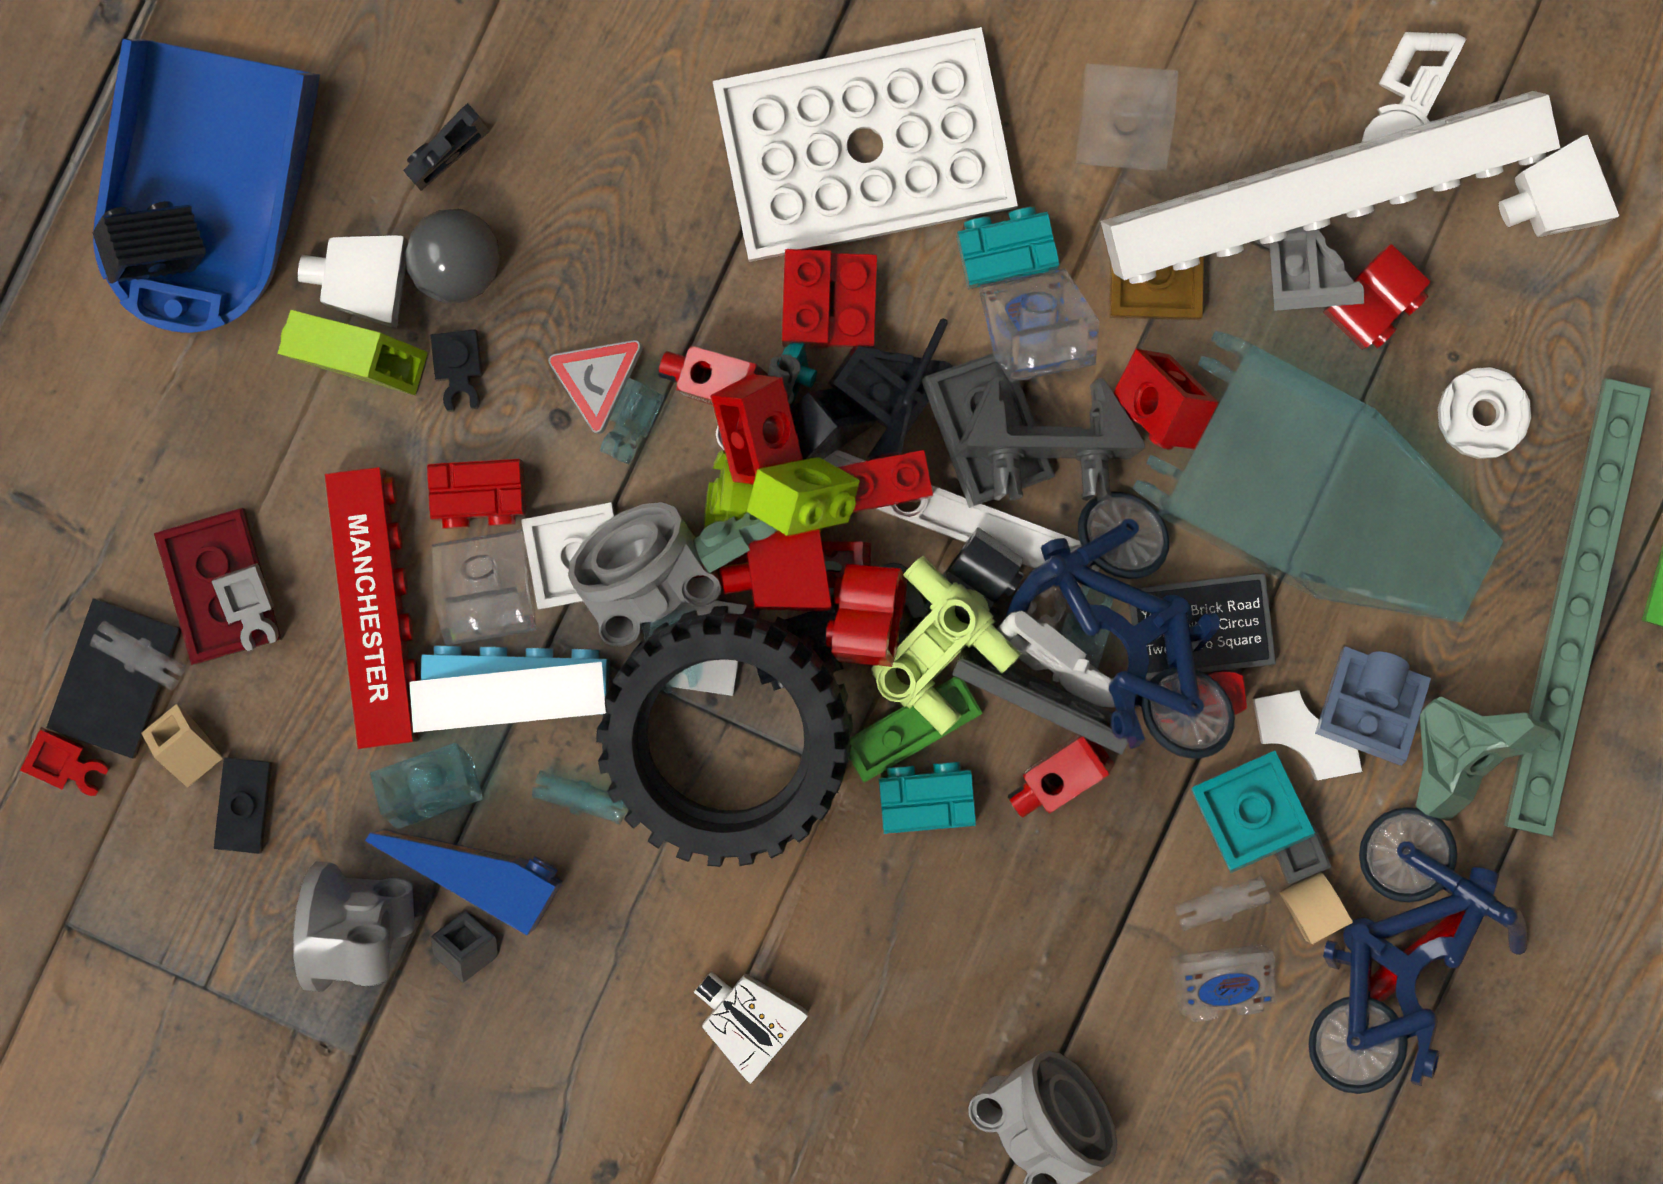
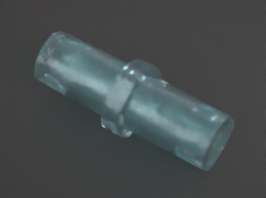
(578, 797)

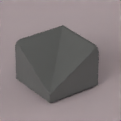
(464, 946)

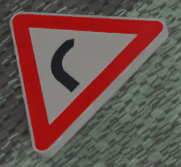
(596, 378)

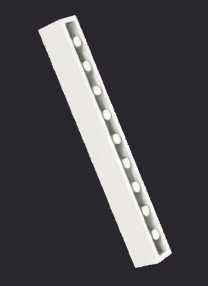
(1330, 185)

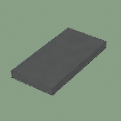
(1039, 698)

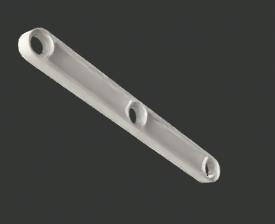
(953, 517)

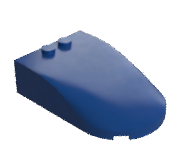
(212, 138)

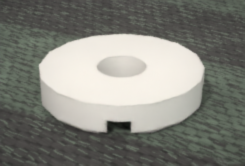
(1457, 418)

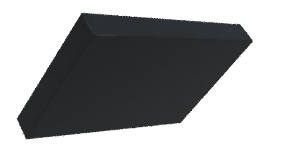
(98, 695)

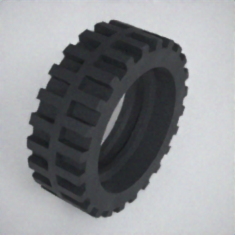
(696, 826)

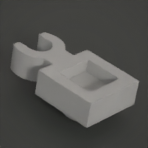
(245, 598)

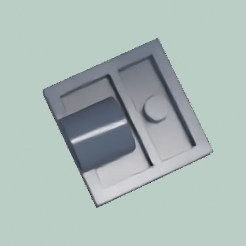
(1373, 704)

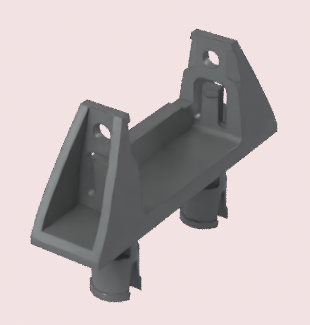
(1109, 437)

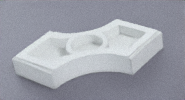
(1288, 722)

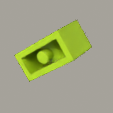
(803, 496)

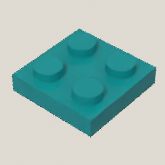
(1253, 811)

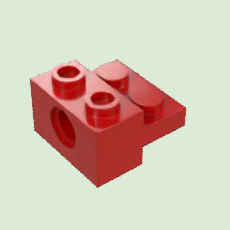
(808, 293)

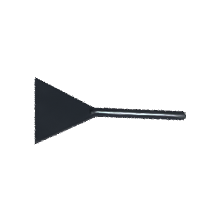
(893, 438)

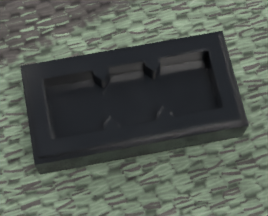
(242, 805)

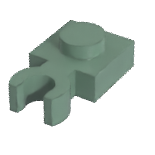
(729, 539)

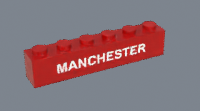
(372, 605)

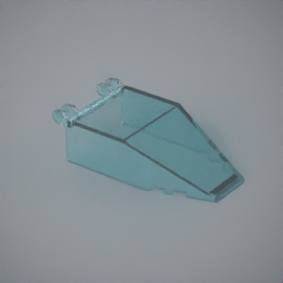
(1324, 494)

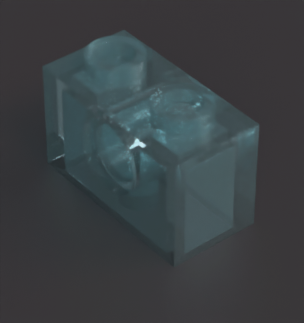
(426, 785)

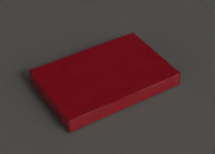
(191, 560)

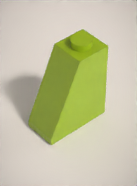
(352, 352)

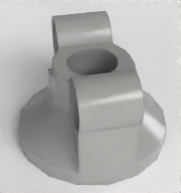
(640, 570)
(348, 927)
(1048, 1119)

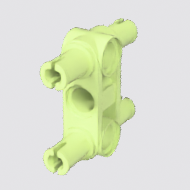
(938, 642)

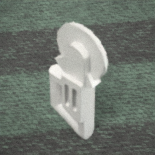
(1423, 88)
(1053, 651)

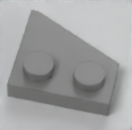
(1310, 273)

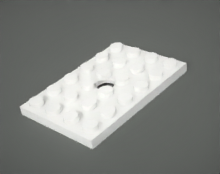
(937, 130)

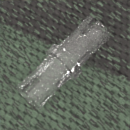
(138, 655)
(1222, 903)

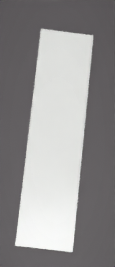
(507, 697)

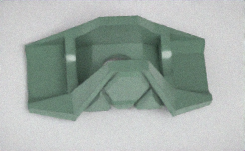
(1464, 748)

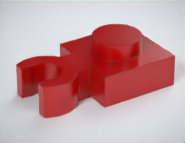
(56, 759)

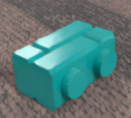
(1007, 247)
(926, 799)

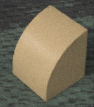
(181, 745)
(1315, 907)

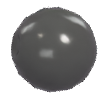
(452, 256)

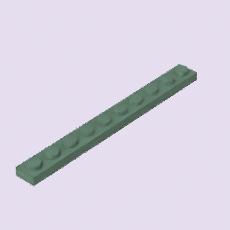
(1579, 602)

